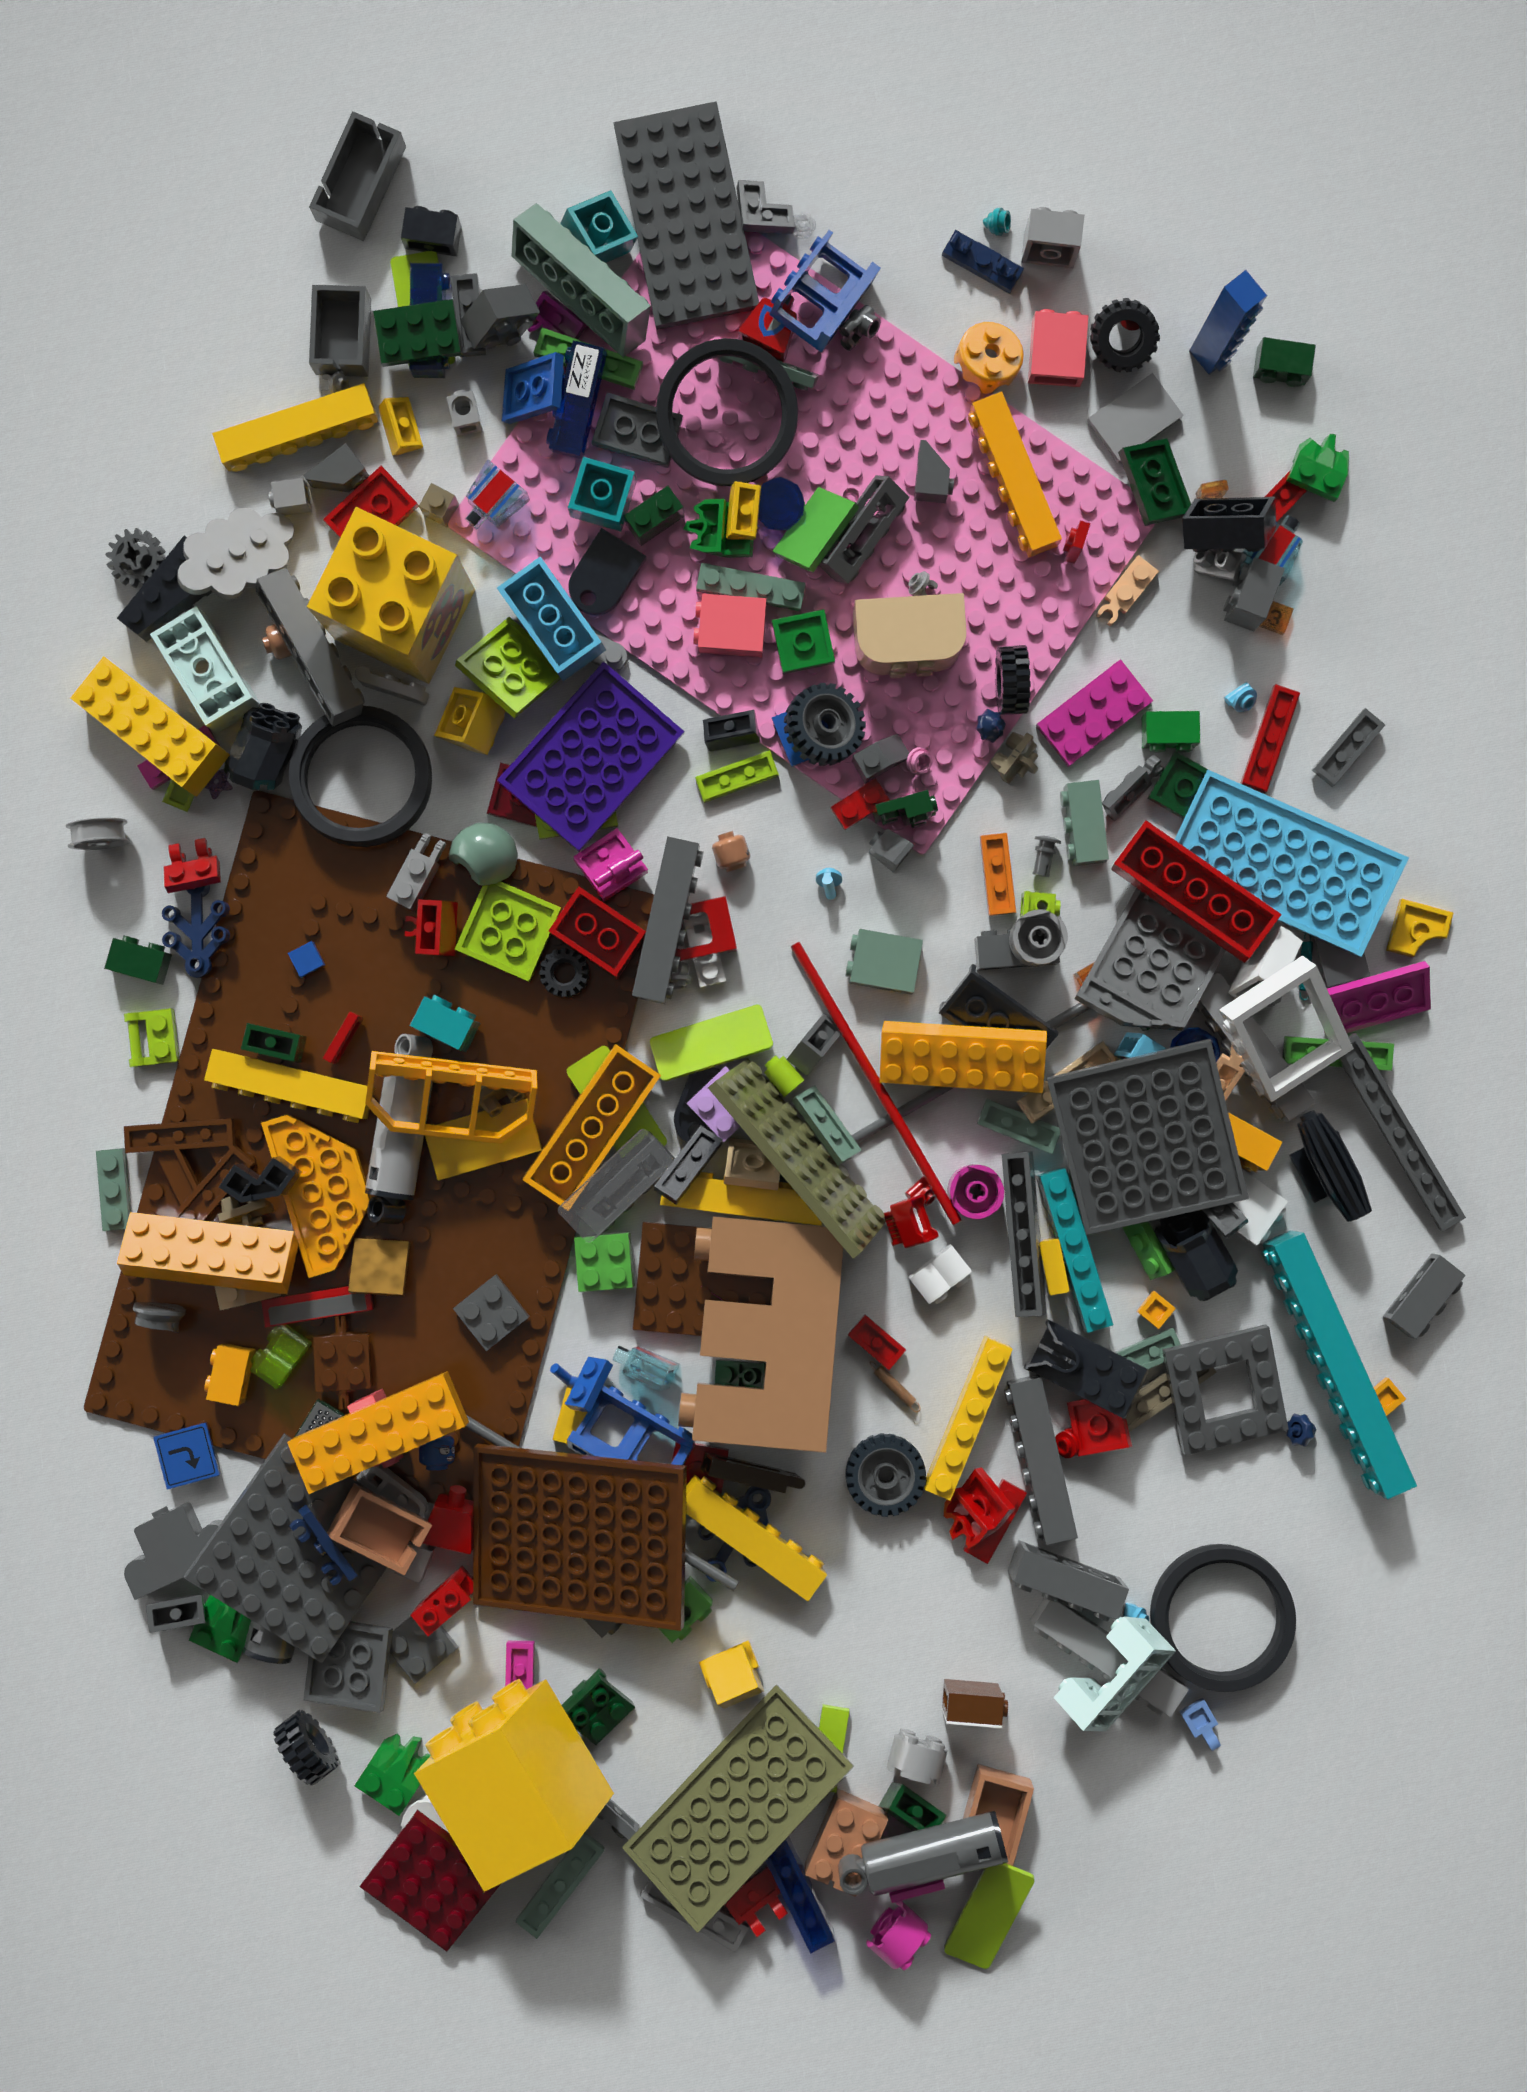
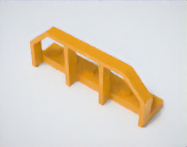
(459, 1072)

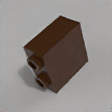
(973, 1703)

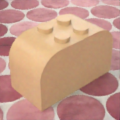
(909, 633)

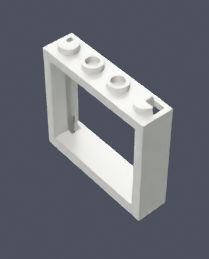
(1264, 994)

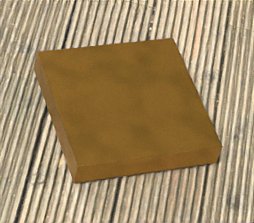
(379, 1267)

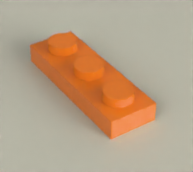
(997, 874)

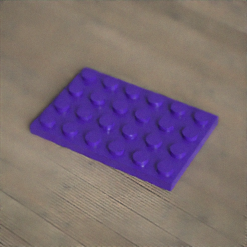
(591, 756)

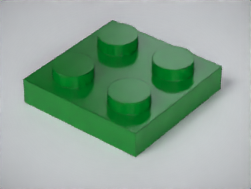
(803, 641)

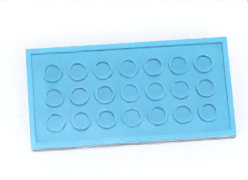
(1293, 861)

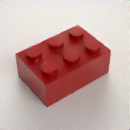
(598, 932)

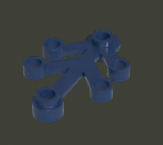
(197, 932)
(743, 1502)

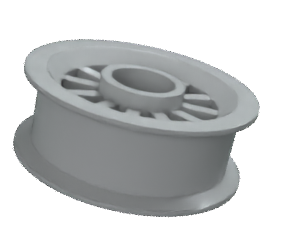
(97, 833)

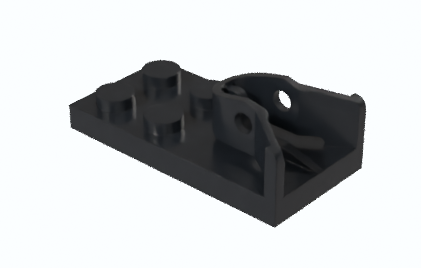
(984, 1005)
(1087, 1369)

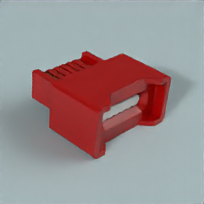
(909, 1222)

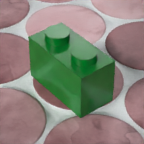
(1170, 730)

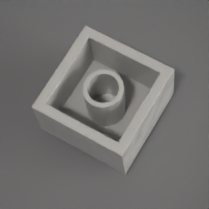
(1052, 237)

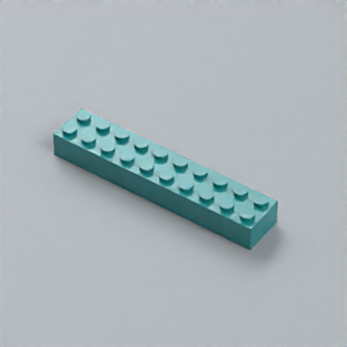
(1338, 1364)

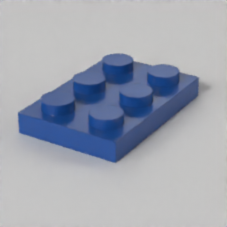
(533, 388)

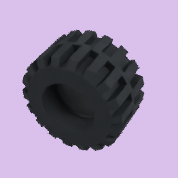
(1137, 354)

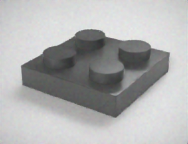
(491, 1312)
(417, 1651)

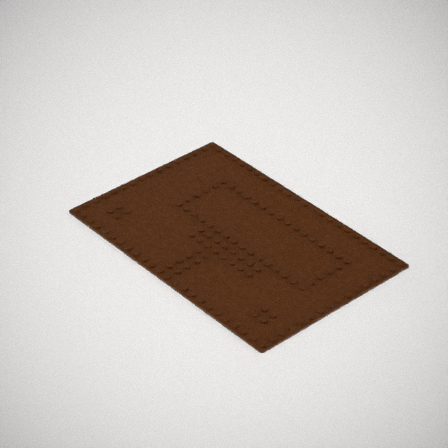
(461, 1230)

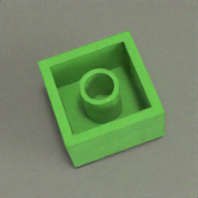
(604, 1262)

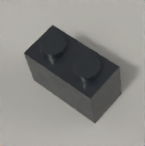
(431, 231)

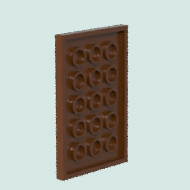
(671, 1282)

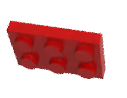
(376, 495)

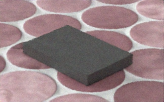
(632, 430)

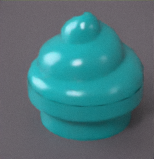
(998, 221)

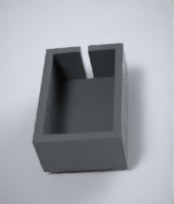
(340, 330)

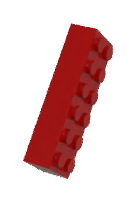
(1195, 891)

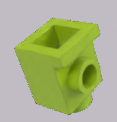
(1030, 900)

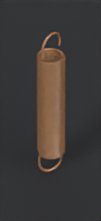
(895, 1386)

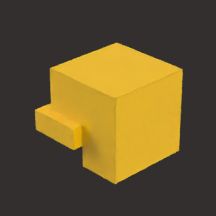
(732, 1675)

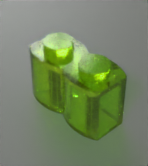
(280, 1356)

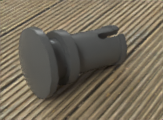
(1044, 855)

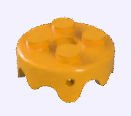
(980, 368)

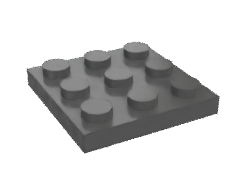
(354, 1669)

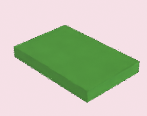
(817, 529)

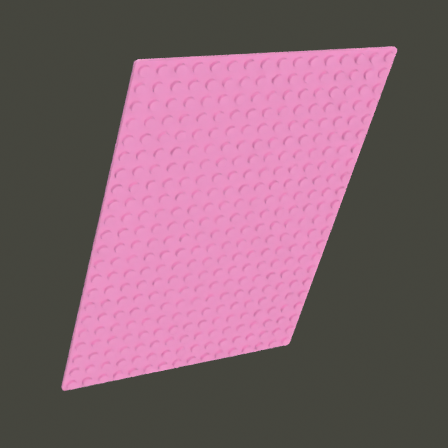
(850, 426)

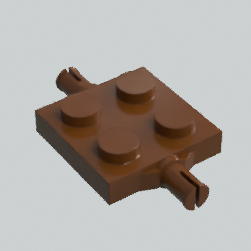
(342, 1362)

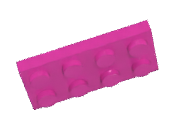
(1094, 713)
(1383, 997)

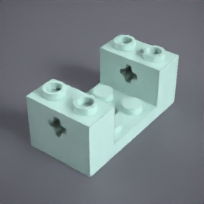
(220, 692)
(1099, 1706)

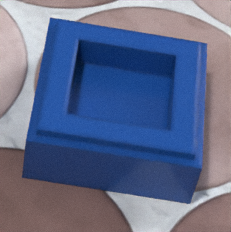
(306, 959)

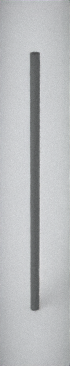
(937, 1091)
(690, 1558)

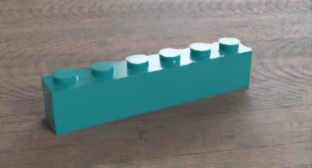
(1075, 1248)

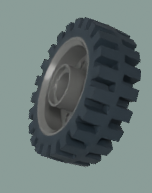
(811, 737)
(888, 1496)

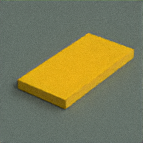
(461, 1156)

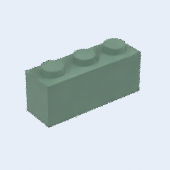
(1084, 823)

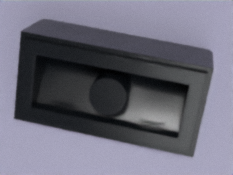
(731, 730)

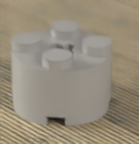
(1046, 925)
(917, 1758)

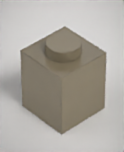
(438, 504)

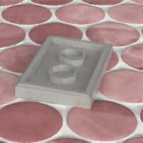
(1135, 416)

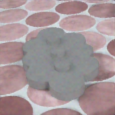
(235, 553)

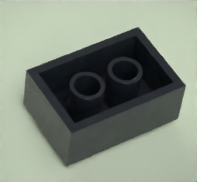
(1229, 524)

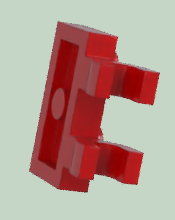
(194, 873)
(752, 1897)

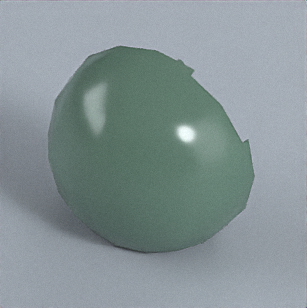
(485, 852)

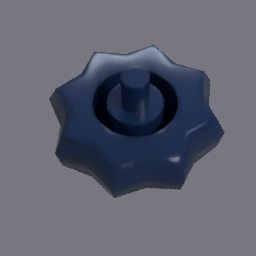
(990, 725)
(1300, 1430)

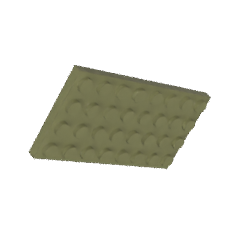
(799, 1156)
(737, 1808)

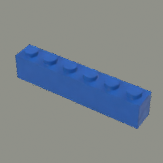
(1228, 323)

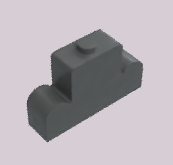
(169, 1548)

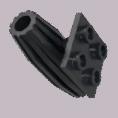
(1329, 1168)

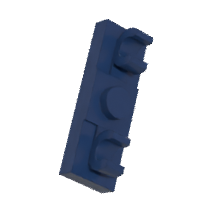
(982, 261)
(324, 1545)

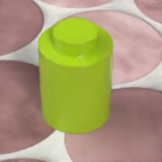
(782, 1075)

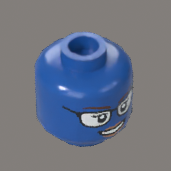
(437, 1453)

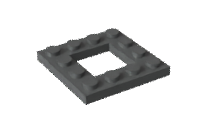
(1265, 1418)

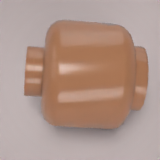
(275, 643)
(731, 851)

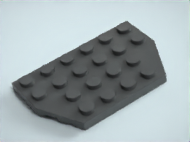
(1150, 968)

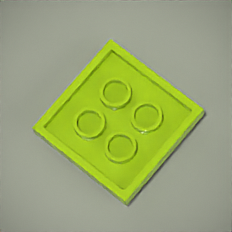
(509, 667)
(508, 929)

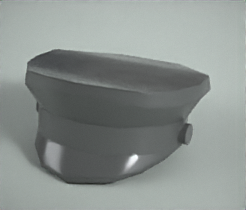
(158, 1315)

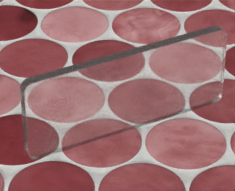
(615, 1185)

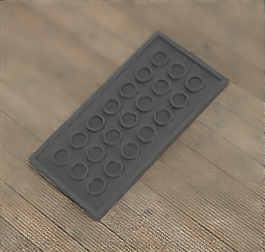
(686, 215)

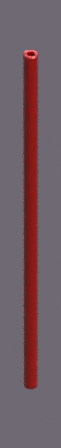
(874, 1080)

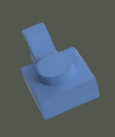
(1201, 1721)

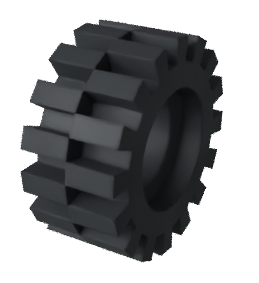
(564, 956)

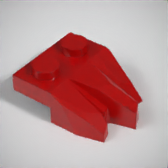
(977, 1508)

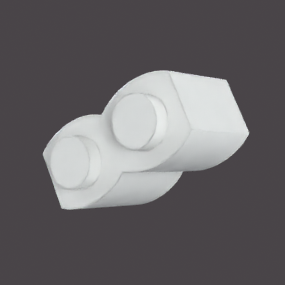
(940, 1274)

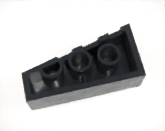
(159, 598)

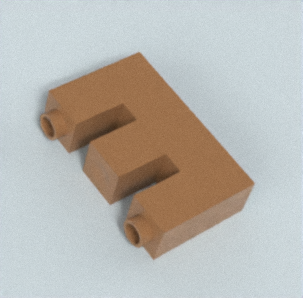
(790, 1335)

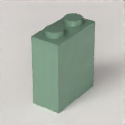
(884, 961)

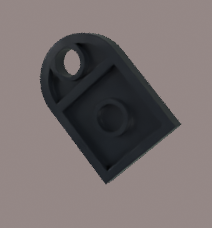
(606, 572)
(684, 1116)

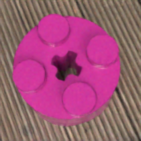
(987, 1181)
(898, 1936)

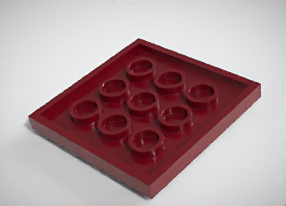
(427, 1882)

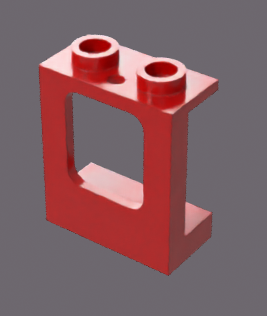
(720, 926)
(444, 1601)

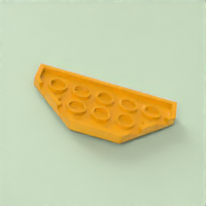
(327, 1196)

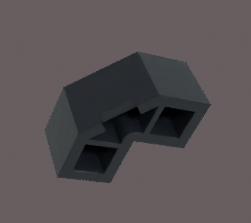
(248, 1186)

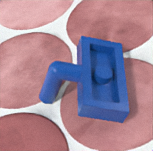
(585, 1386)

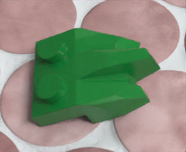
(1320, 468)
(712, 529)
(223, 1631)
(391, 1774)

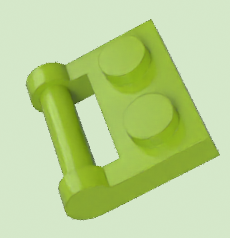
(160, 1036)

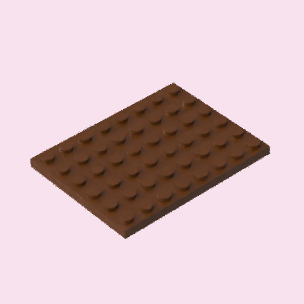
(579, 1536)

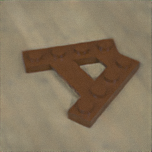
(167, 1142)

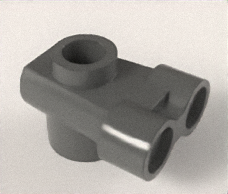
(860, 323)

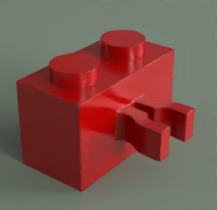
(435, 927)

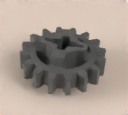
(124, 555)

